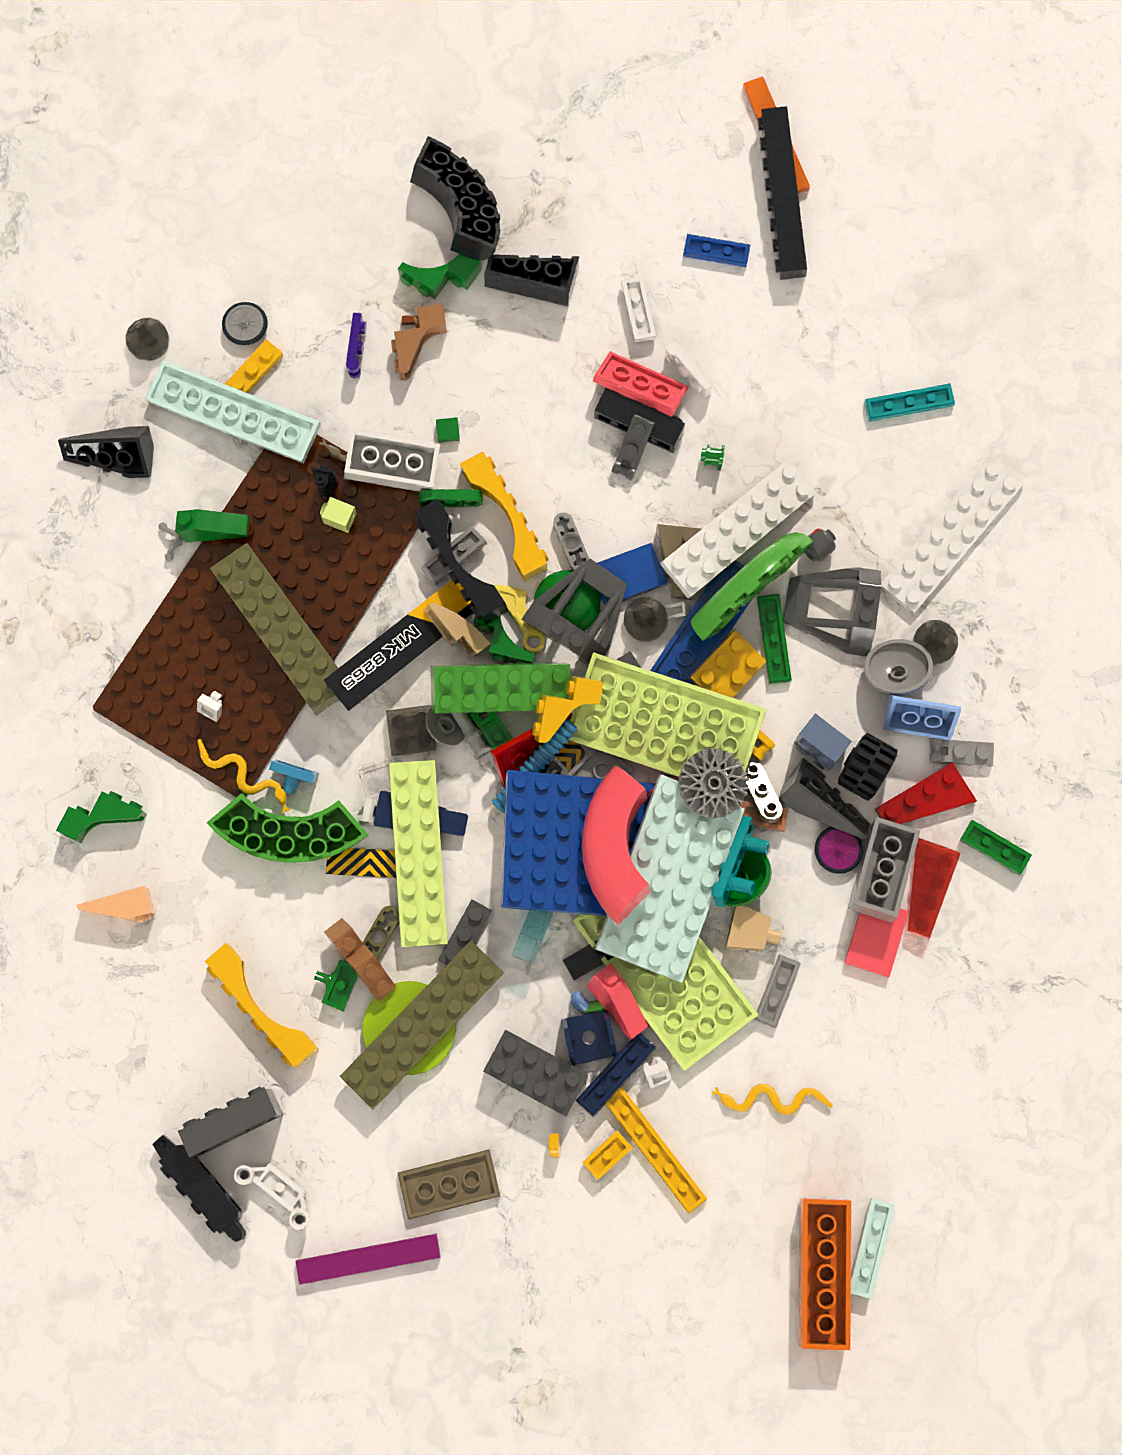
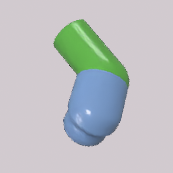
(583, 1005)

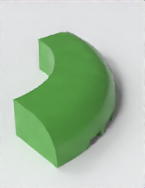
(748, 583)
(287, 837)

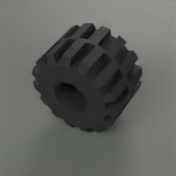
(867, 766)

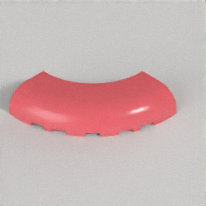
(606, 845)

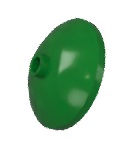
(583, 606)
(755, 868)

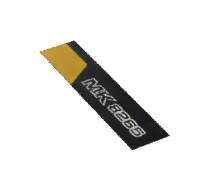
(394, 649)

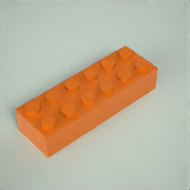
(825, 1274)

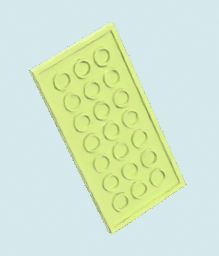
(662, 718)
(686, 1015)

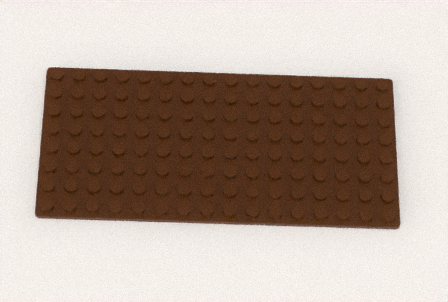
(206, 644)

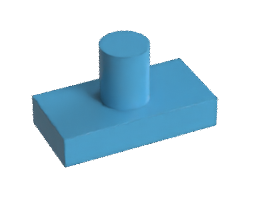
(293, 774)

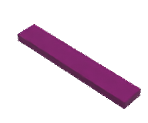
(367, 1259)

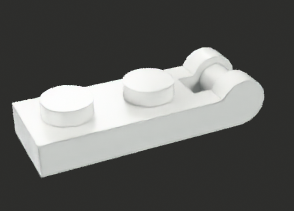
(688, 369)

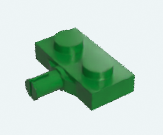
(338, 985)

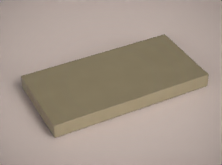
(449, 1184)

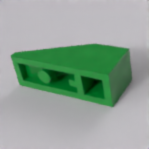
(210, 525)

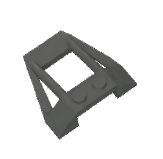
(865, 612)
(562, 630)

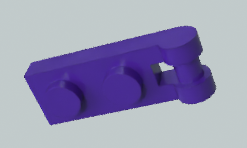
(355, 346)

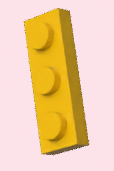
(255, 367)

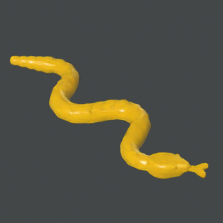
(241, 775)
(729, 1102)

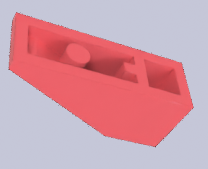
(618, 1001)

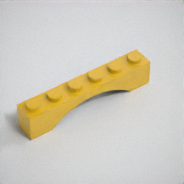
(481, 476)
(231, 971)

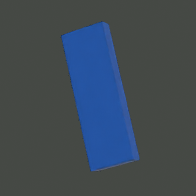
(716, 250)

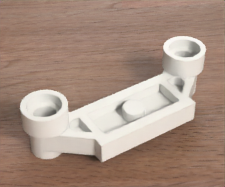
(280, 1188)

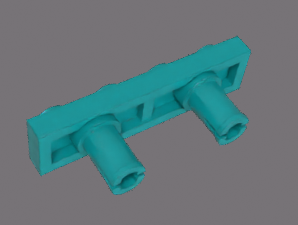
(729, 869)

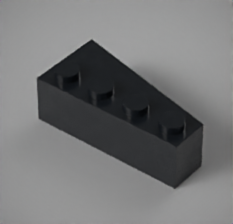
(533, 276)

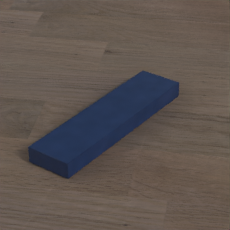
(615, 1074)

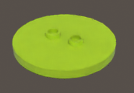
(382, 1013)

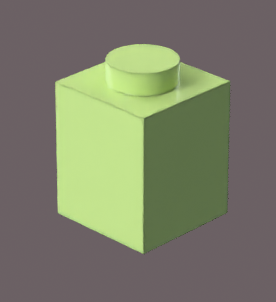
(338, 514)

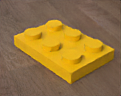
(728, 666)

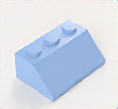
(920, 717)

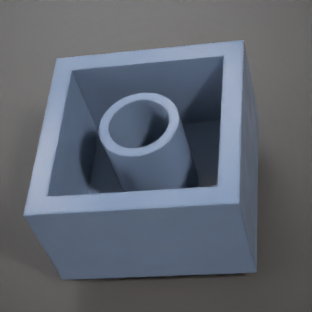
(821, 742)

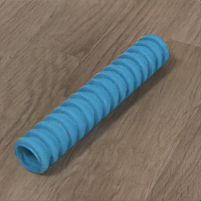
(542, 756)

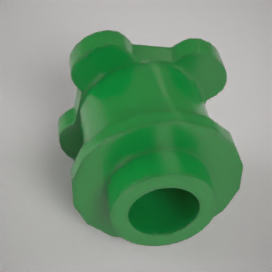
(713, 456)

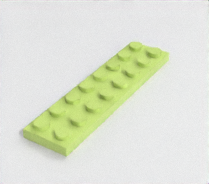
(418, 853)

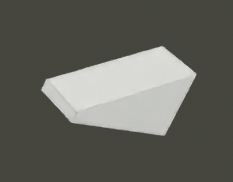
(677, 610)

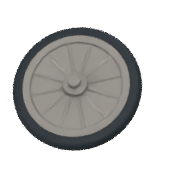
(244, 323)

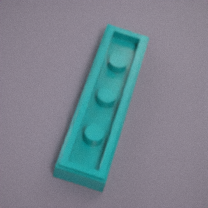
(909, 402)

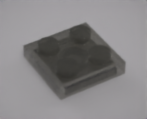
(409, 731)

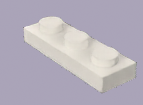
(638, 309)

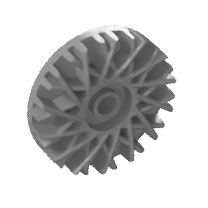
(728, 779)

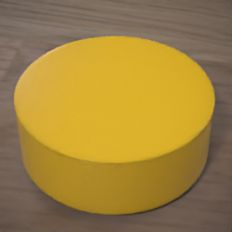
(554, 1145)

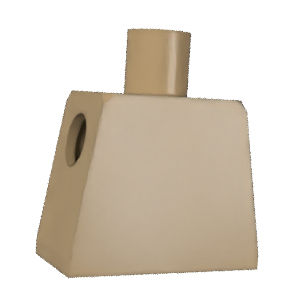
(750, 930)

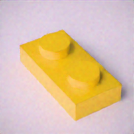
(607, 1155)

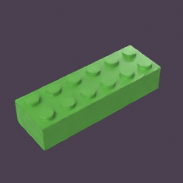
(496, 686)

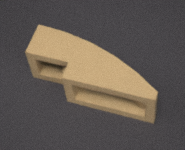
(456, 628)

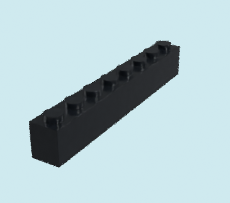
(783, 193)

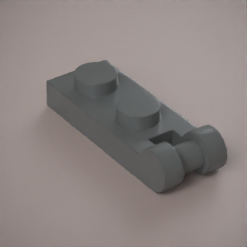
(633, 446)

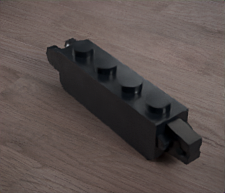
(201, 1187)

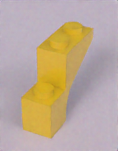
(555, 710)

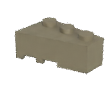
(670, 539)

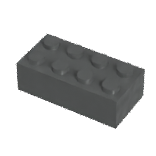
(535, 1073)
(231, 1122)

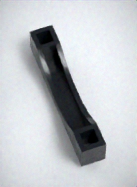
(484, 596)

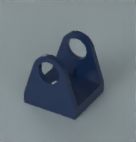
(600, 1025)

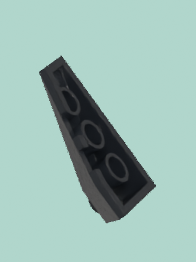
(117, 450)

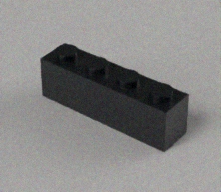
(619, 410)

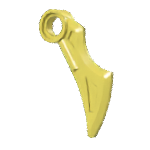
(516, 604)

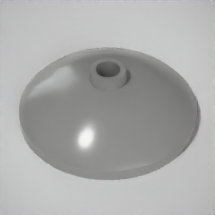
(900, 659)

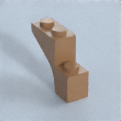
(410, 342)
(360, 959)

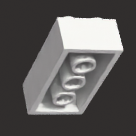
(391, 461)

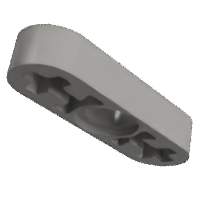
(570, 527)

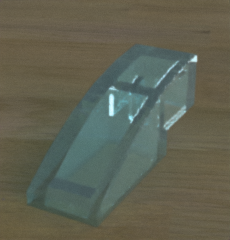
(532, 935)

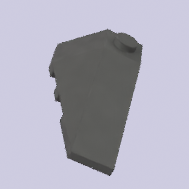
(813, 797)

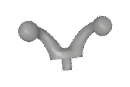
(163, 527)

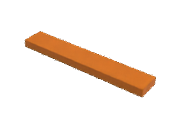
(761, 98)

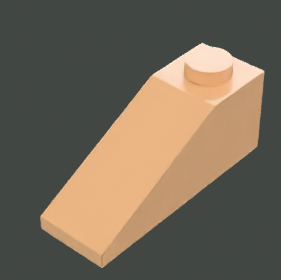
(126, 905)

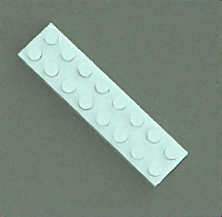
(233, 411)

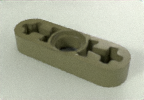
(391, 924)

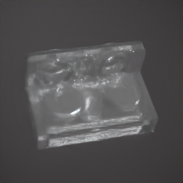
(377, 777)

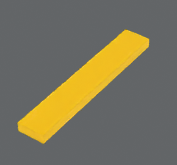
(655, 1151)

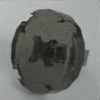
(147, 339)
(645, 619)
(937, 639)

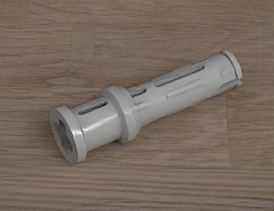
(472, 735)

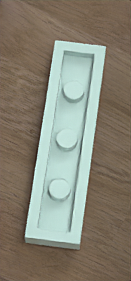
(871, 1247)

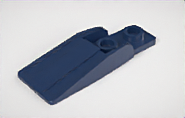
(449, 821)

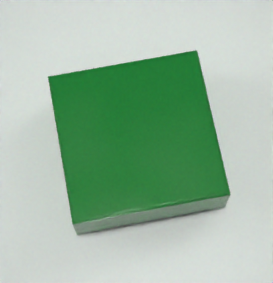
(447, 430)

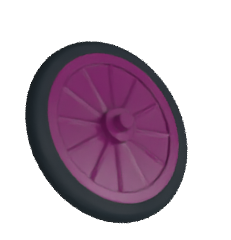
(838, 850)

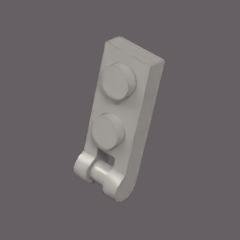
(962, 752)

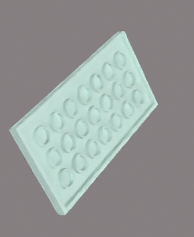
(681, 863)

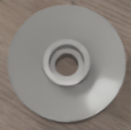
(444, 728)

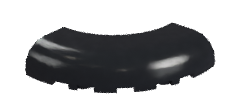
(463, 197)

